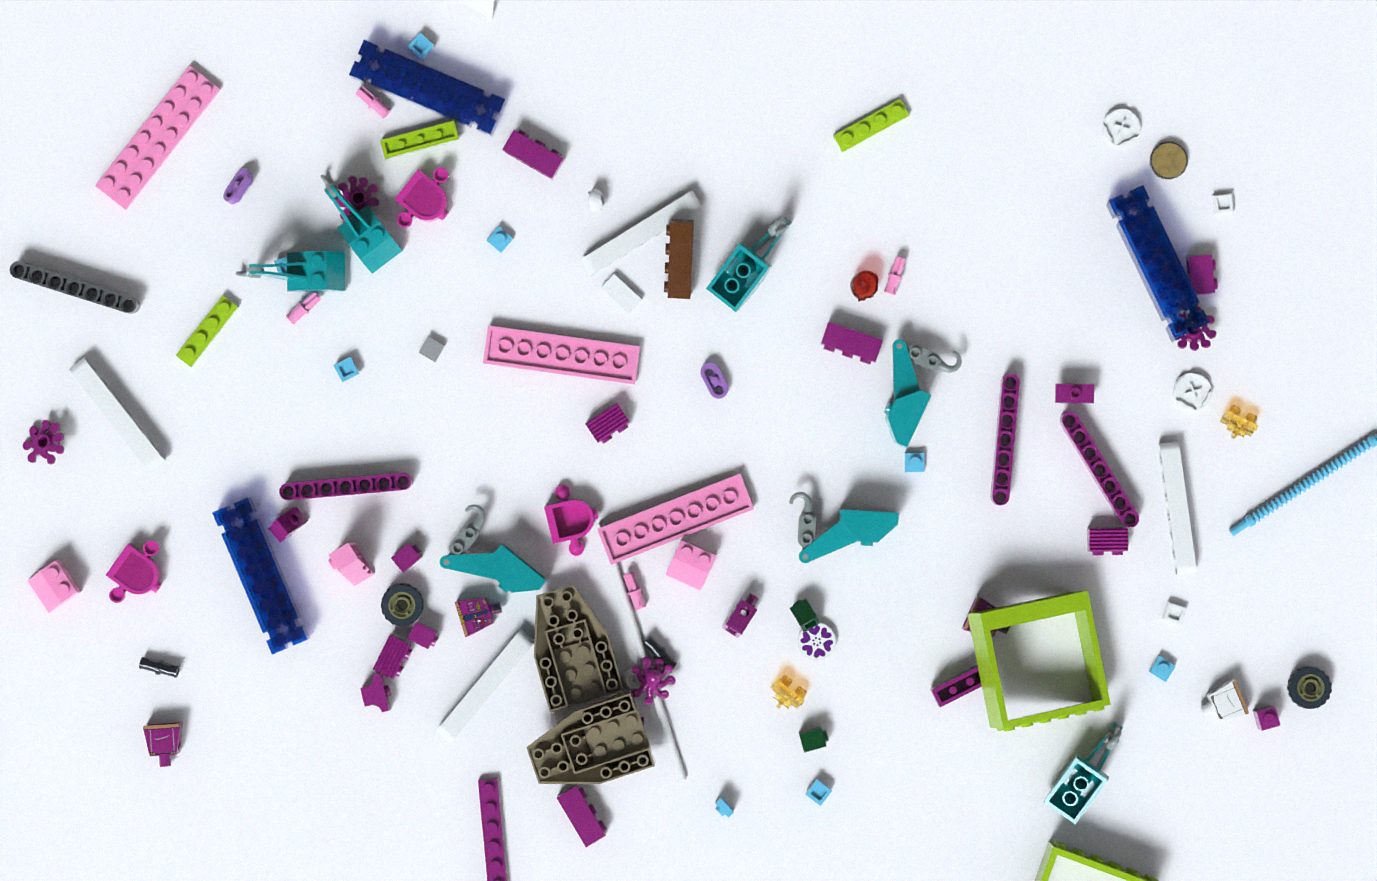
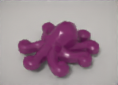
(357, 194)
(1194, 338)
(44, 442)
(652, 680)

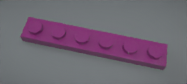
(492, 830)

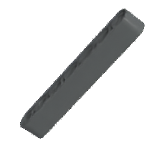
(65, 287)

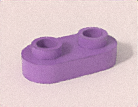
(238, 186)
(715, 380)

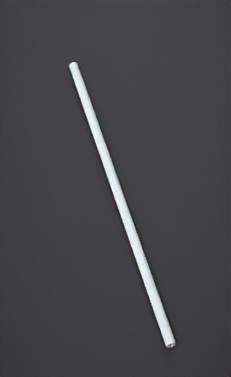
(642, 653)

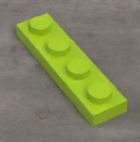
(871, 125)
(419, 139)
(207, 331)

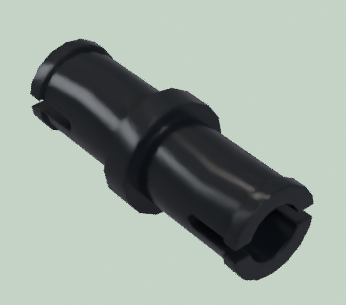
(658, 651)
(159, 667)

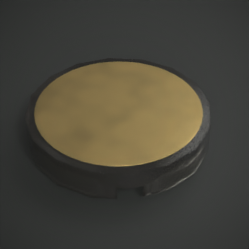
(1168, 160)

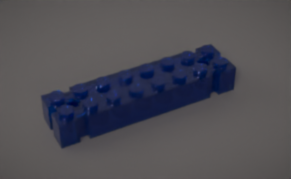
(427, 88)
(1157, 263)
(261, 575)

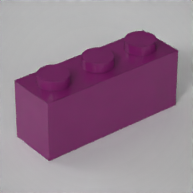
(533, 154)
(851, 343)
(956, 686)
(582, 815)

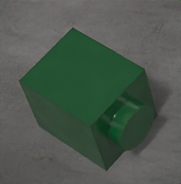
(804, 615)
(813, 739)

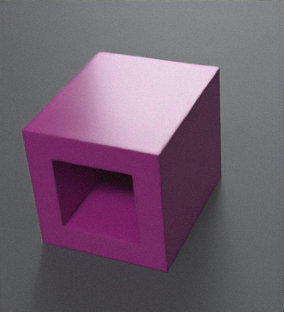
(407, 557)
(423, 635)
(1266, 718)

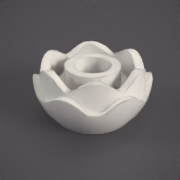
(596, 200)
(627, 680)

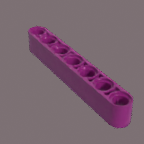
(1008, 430)
(1105, 476)
(337, 486)

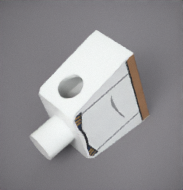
(1225, 702)

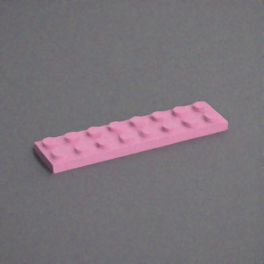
(157, 137)
(561, 355)
(675, 519)

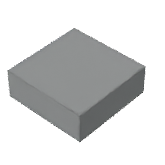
(431, 349)

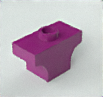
(1074, 393)
(288, 524)
(377, 693)

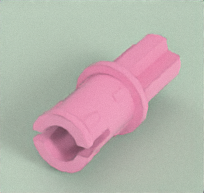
(373, 102)
(895, 275)
(303, 307)
(634, 590)

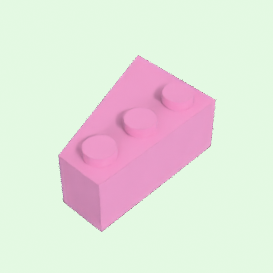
(350, 563)

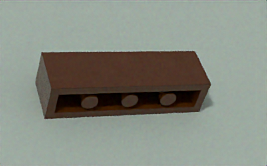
(680, 258)

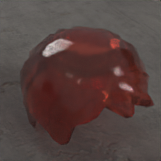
(864, 285)

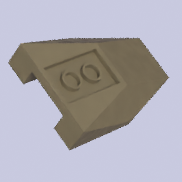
(572, 650)
(593, 744)

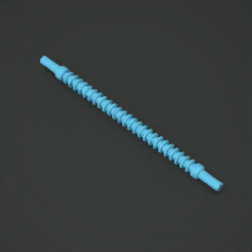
(1250, 520)

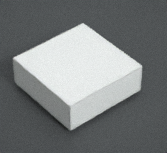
(1223, 204)
(1174, 613)

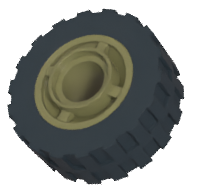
(396, 615)
(1321, 685)

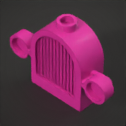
(423, 198)
(569, 520)
(135, 571)

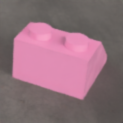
(691, 565)
(54, 585)

